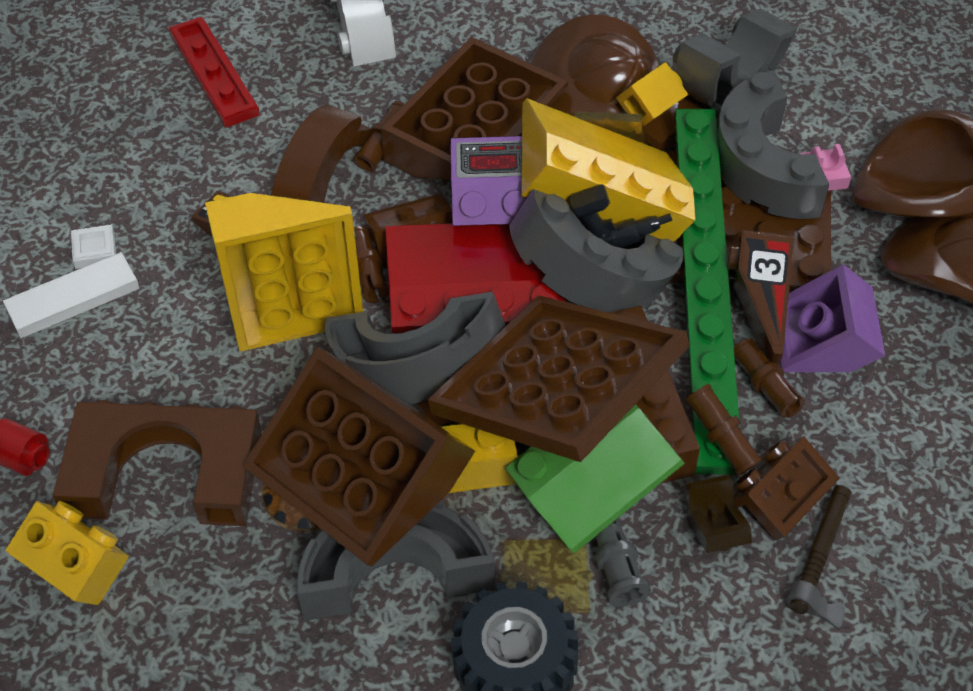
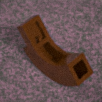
(316, 152)

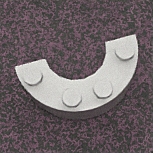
(366, 31)

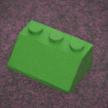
(593, 493)

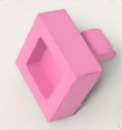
(833, 166)

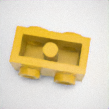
(67, 552)

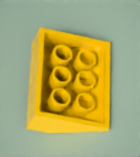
(572, 155)
(284, 265)

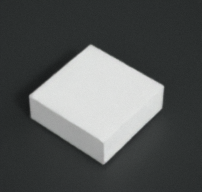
(92, 245)

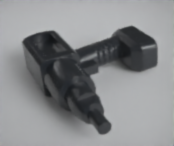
(622, 234)

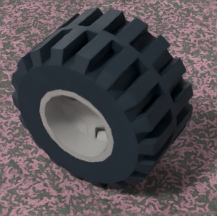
(515, 642)

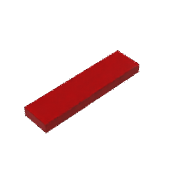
(214, 72)

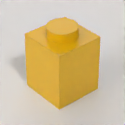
(653, 93)

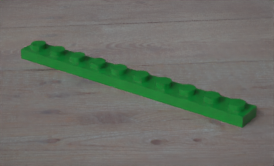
(706, 278)

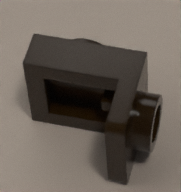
(715, 515)

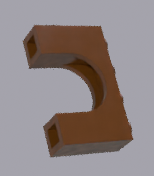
(110, 434)

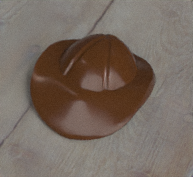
(598, 60)
(920, 167)
(933, 254)

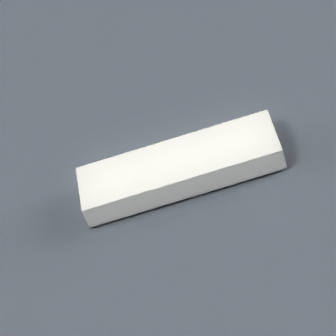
(71, 294)

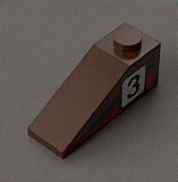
(762, 286)

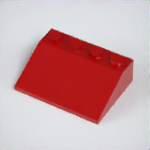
(451, 261)

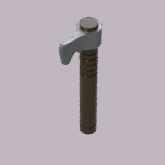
(804, 593)

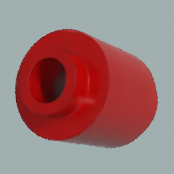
(22, 448)

